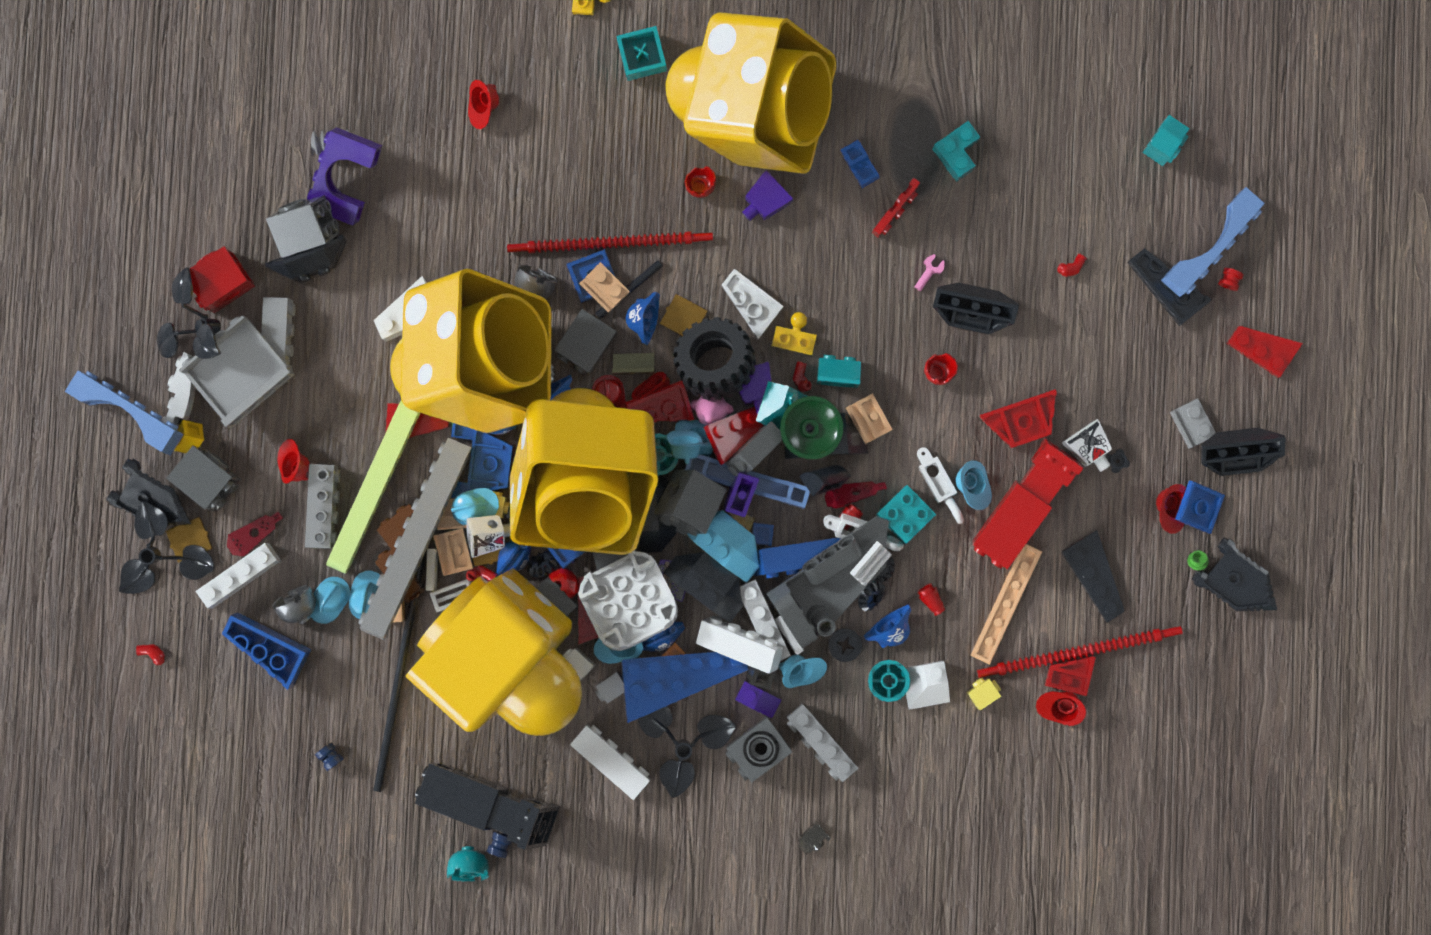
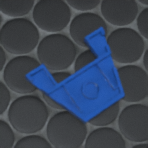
(488, 462)

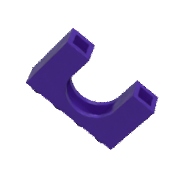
(341, 146)

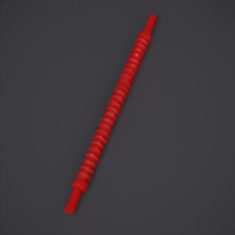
(532, 247)
(1155, 635)

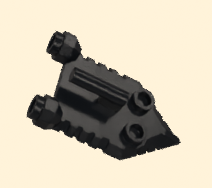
(146, 489)
(1238, 580)

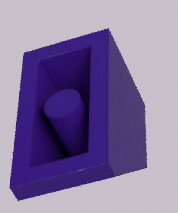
(740, 494)
(758, 699)

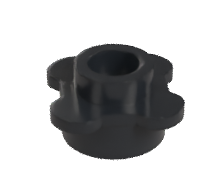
(1115, 467)

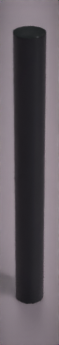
(635, 284)

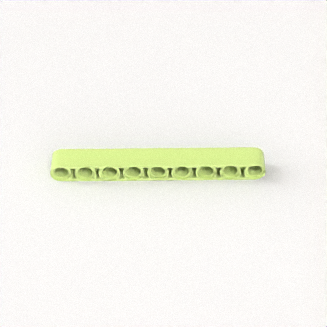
(373, 488)

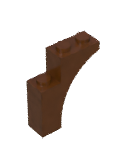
(390, 530)

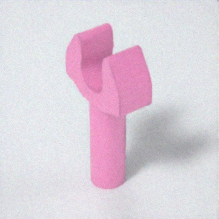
(930, 270)

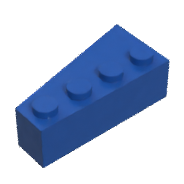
(789, 557)
(268, 648)

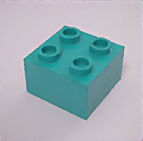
(641, 53)
(906, 514)

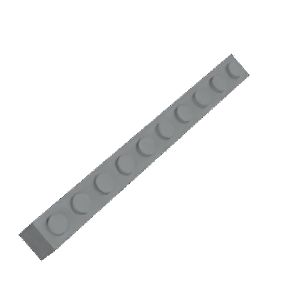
(415, 539)

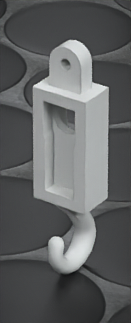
(941, 484)
(837, 524)

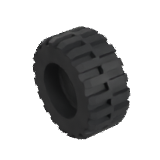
(704, 337)

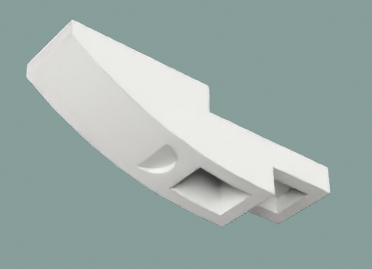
(182, 403)

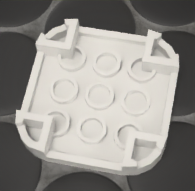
(628, 601)

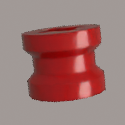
(1231, 279)

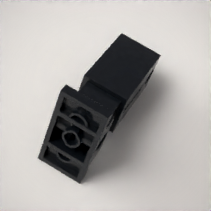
(486, 805)

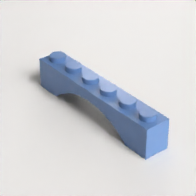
(1239, 212)
(156, 432)
(767, 486)

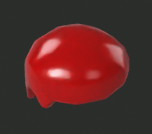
(700, 182)
(941, 369)
(567, 579)

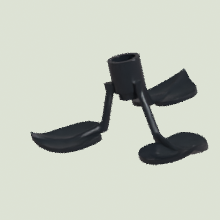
(205, 328)
(136, 576)
(678, 775)

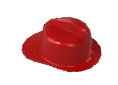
(482, 102)
(612, 389)
(292, 463)
(1168, 506)
(1061, 707)

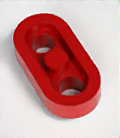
(652, 384)

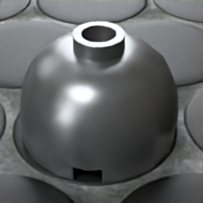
(535, 281)
(296, 606)

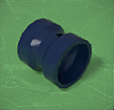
(329, 756)
(499, 845)

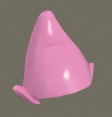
(711, 410)

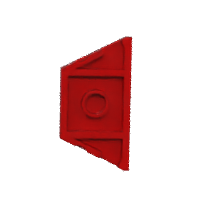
(1023, 420)

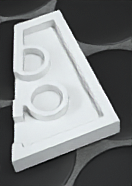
(752, 302)

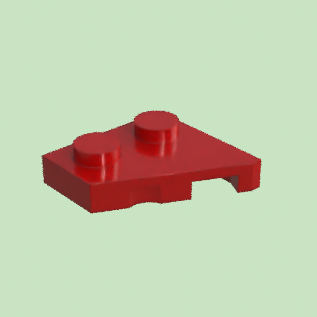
(1071, 675)

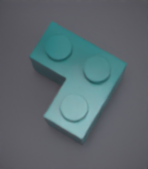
(1166, 141)
(953, 148)

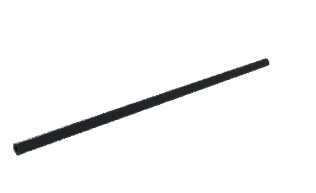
(397, 685)

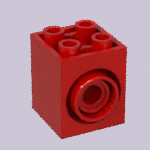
(219, 280)

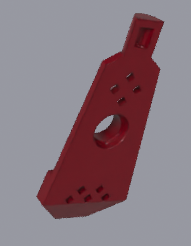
(842, 496)
(245, 535)

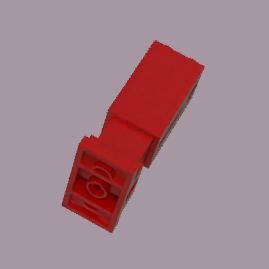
(1025, 505)

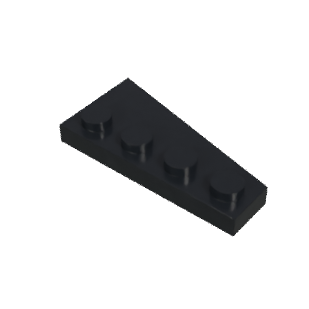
(1151, 272)
(1094, 573)

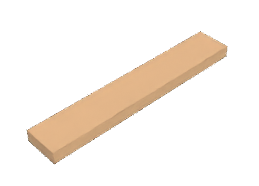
(1006, 604)

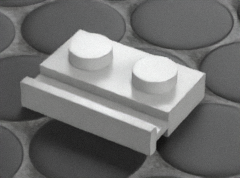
(1193, 423)

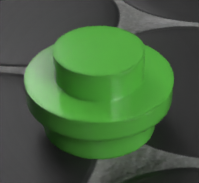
(1198, 560)

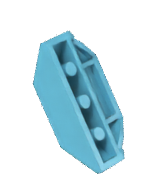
(730, 545)

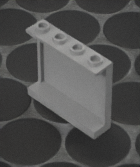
(241, 374)

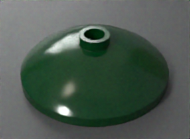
(825, 422)

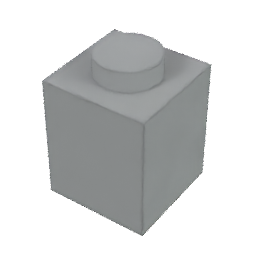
(610, 688)

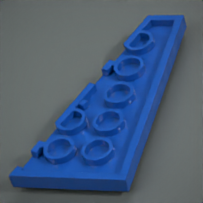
(667, 679)

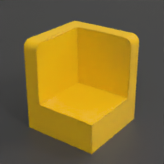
(192, 436)

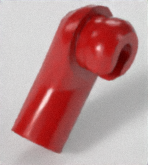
(1072, 268)
(799, 378)
(478, 571)
(153, 651)

